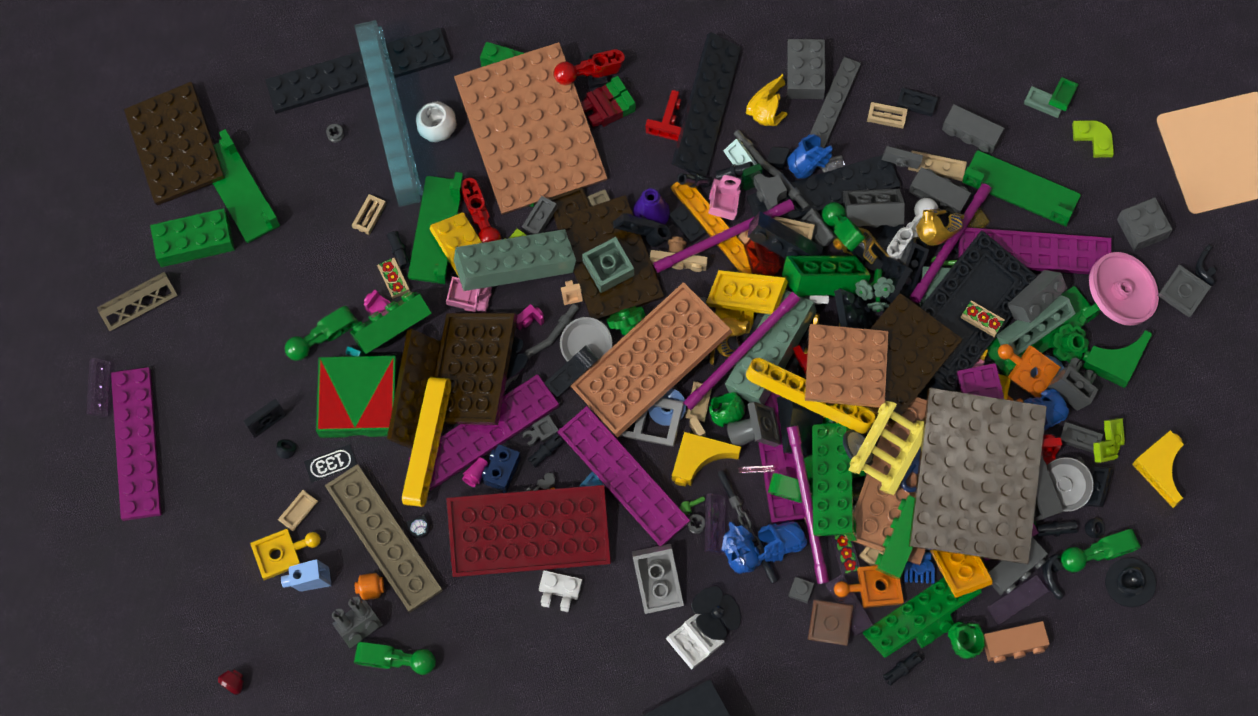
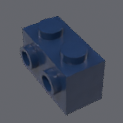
(501, 468)

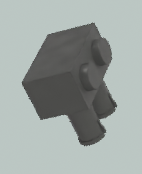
(1073, 387)
(356, 623)

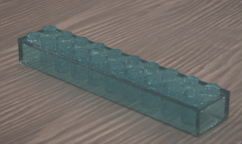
(389, 113)

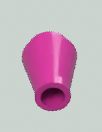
(473, 474)

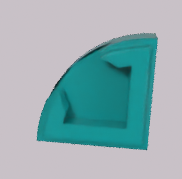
(354, 352)

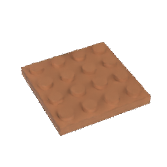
(846, 365)

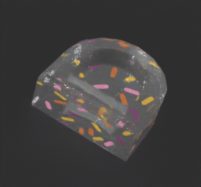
(833, 165)

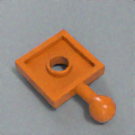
(1022, 371)
(870, 594)

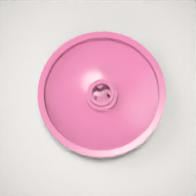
(1123, 288)

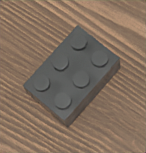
(805, 69)
(874, 207)

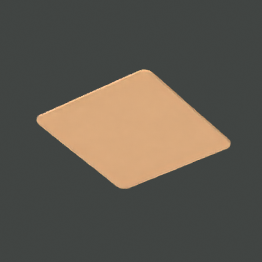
(1214, 151)

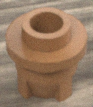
(676, 244)

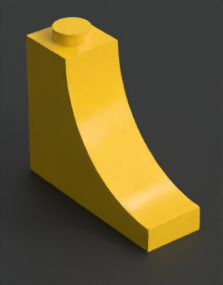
(696, 453)
(1157, 464)

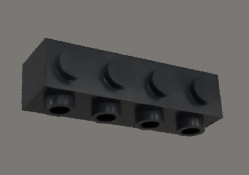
(780, 238)

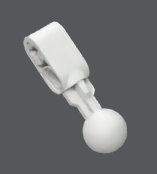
(899, 243)

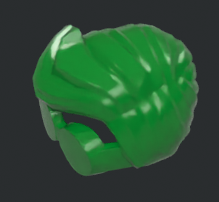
(731, 410)
(966, 640)

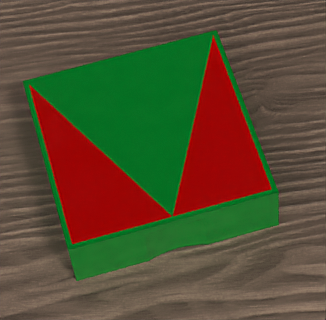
(355, 395)

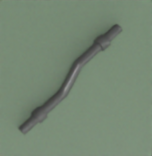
(794, 193)
(563, 321)

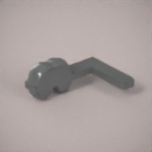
(548, 482)

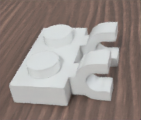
(559, 585)

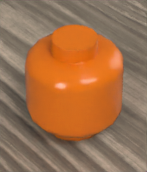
(369, 586)

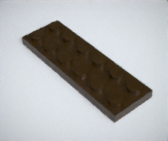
(416, 367)

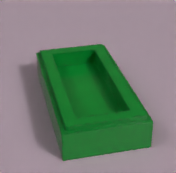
(1063, 94)

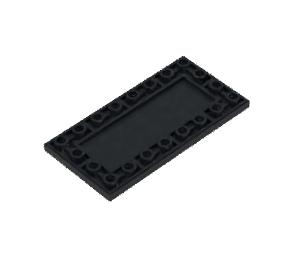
(990, 279)

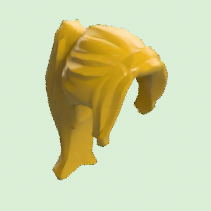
(765, 104)

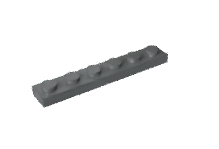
(835, 99)

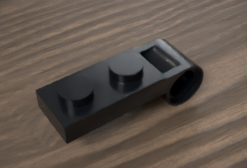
(655, 232)
(571, 371)

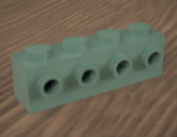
(1022, 334)

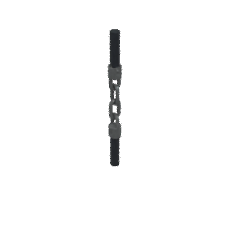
(736, 504)

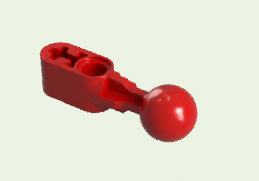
(598, 66)
(479, 215)

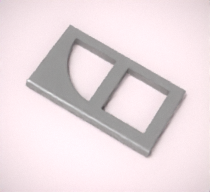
(676, 406)

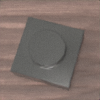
(801, 590)

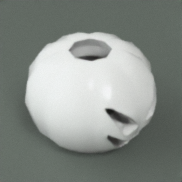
(430, 116)

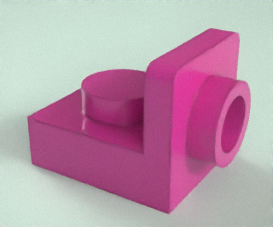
(375, 302)
(526, 317)

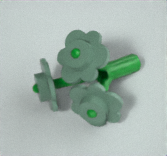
(882, 288)

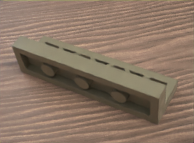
(133, 295)

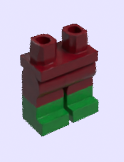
(608, 103)

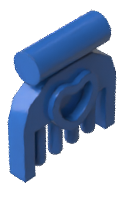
(925, 566)

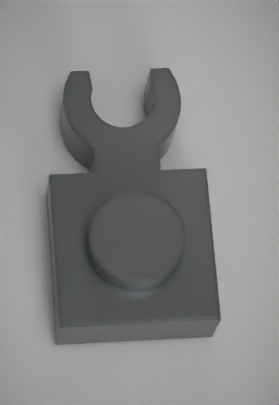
(543, 429)

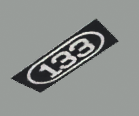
(330, 463)

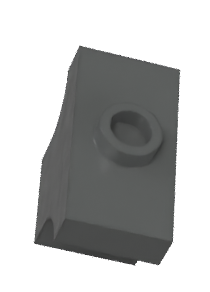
(770, 190)

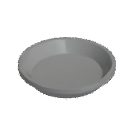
(585, 332)
(1072, 482)

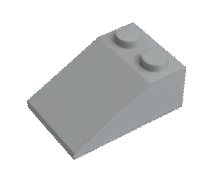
(657, 578)

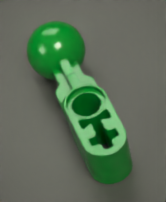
(848, 233)
(327, 329)
(786, 487)
(1107, 548)
(385, 657)

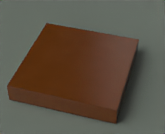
(830, 622)

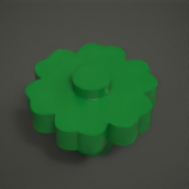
(626, 319)
(1069, 342)

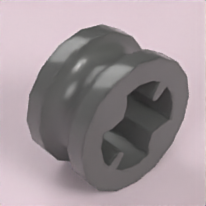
(332, 128)
(699, 518)

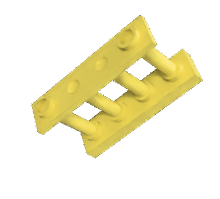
(904, 459)

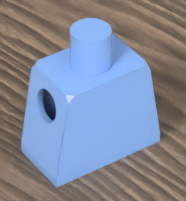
(307, 576)

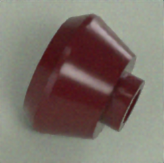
(232, 681)

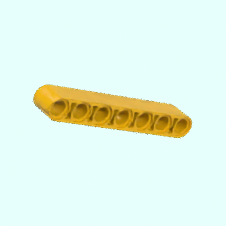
(782, 387)
(426, 442)

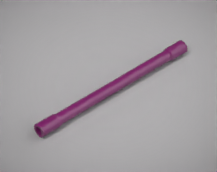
(669, 261)
(922, 287)
(697, 395)
(795, 442)

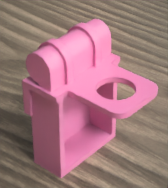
(724, 197)
(468, 300)

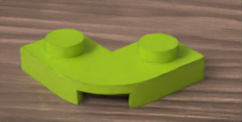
(1097, 133)
(1114, 434)

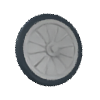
(852, 442)

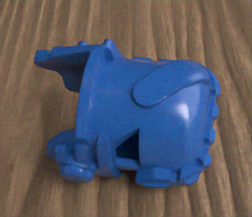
(808, 156)
(1056, 407)
(781, 540)
(740, 549)

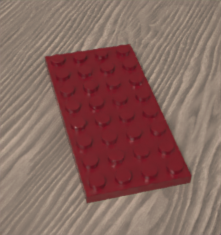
(528, 530)

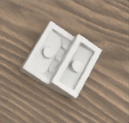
(692, 644)

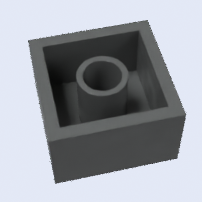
(1144, 224)

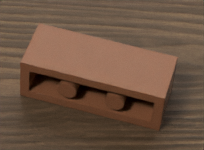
(1016, 642)

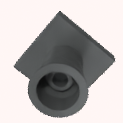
(759, 427)

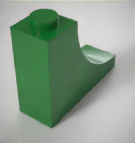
(1116, 364)

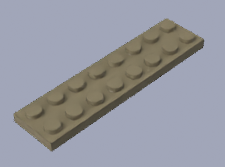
(383, 538)

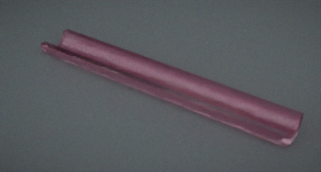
(756, 469)

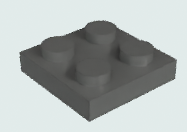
(1184, 291)

